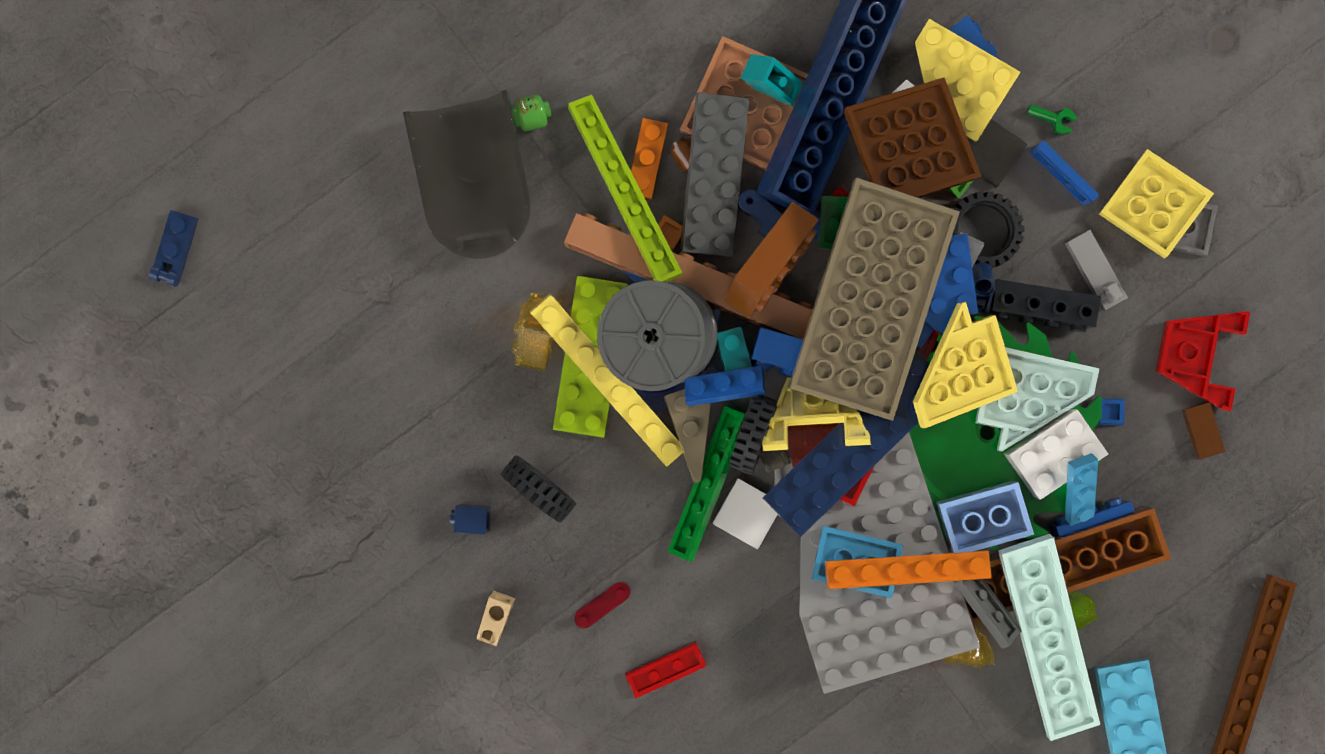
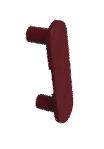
(602, 605)

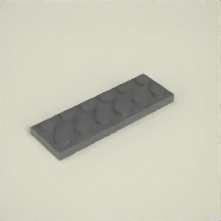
(714, 174)

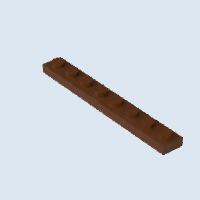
(1254, 666)

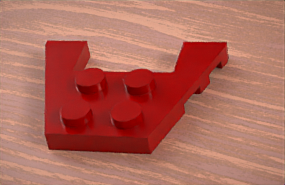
(1189, 353)

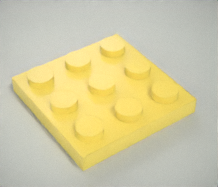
(1156, 203)

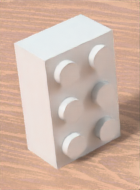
(1044, 455)

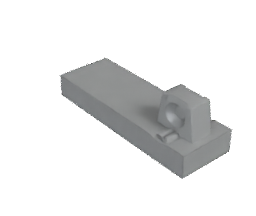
(1096, 270)

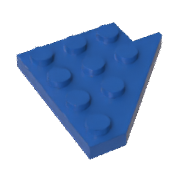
(953, 285)

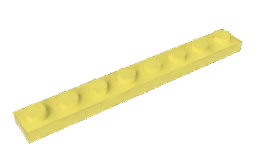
(621, 396)

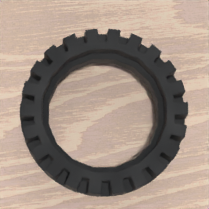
(1010, 215)
(751, 434)
(538, 489)

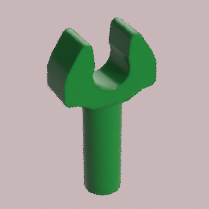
(1053, 118)

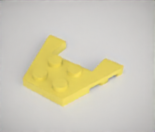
(805, 409)

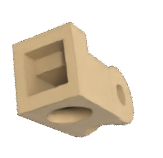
(495, 618)

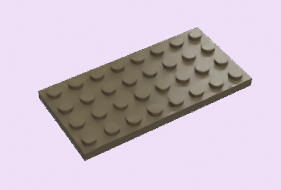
(873, 299)

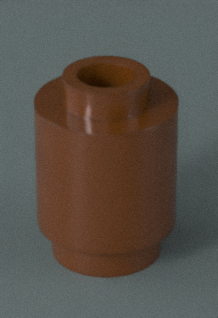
(681, 153)

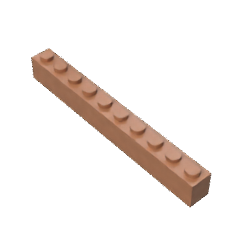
(620, 251)

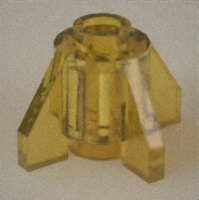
(975, 657)

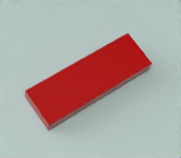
(665, 669)

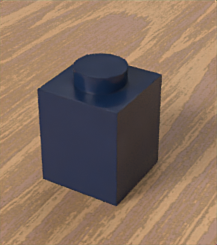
(470, 519)

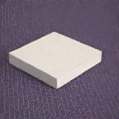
(745, 514)

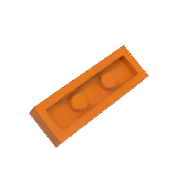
(648, 155)

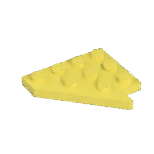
(972, 75)
(965, 370)

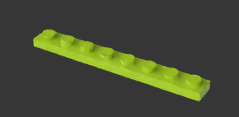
(624, 190)

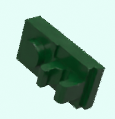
(830, 217)

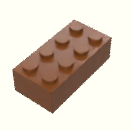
(772, 260)

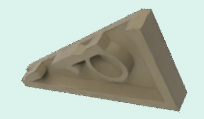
(691, 429)

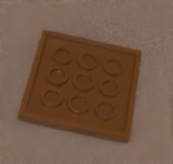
(913, 140)

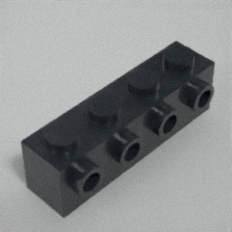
(1045, 304)

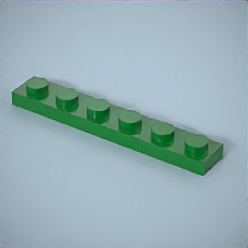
(706, 492)

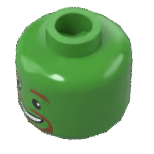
(531, 112)

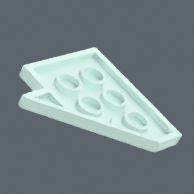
(1045, 391)

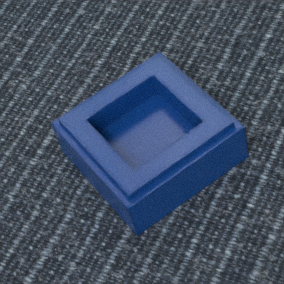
(1112, 412)

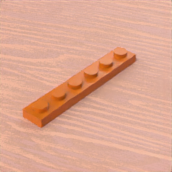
(907, 569)

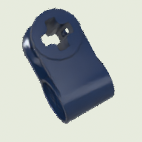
(984, 285)

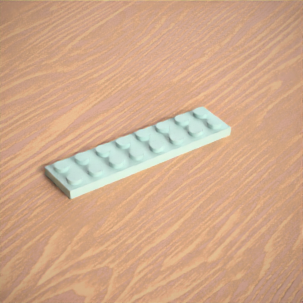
(1049, 636)

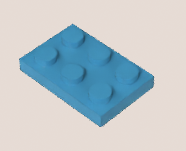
(845, 545)

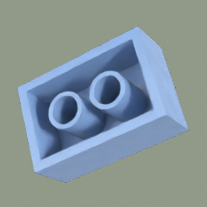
(985, 517)

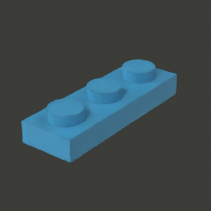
(1081, 489)

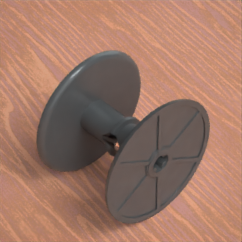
(656, 334)

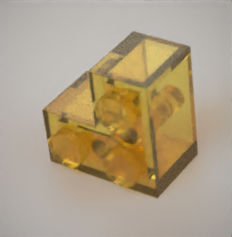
(533, 341)

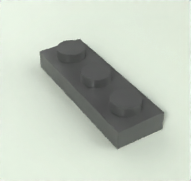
(989, 610)

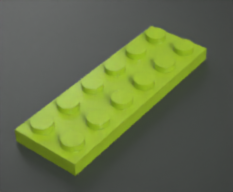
(579, 403)

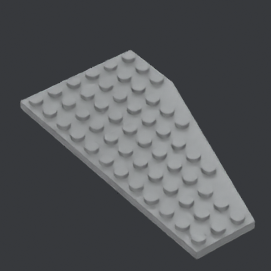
(870, 635)

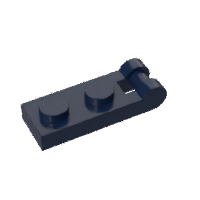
(174, 248)

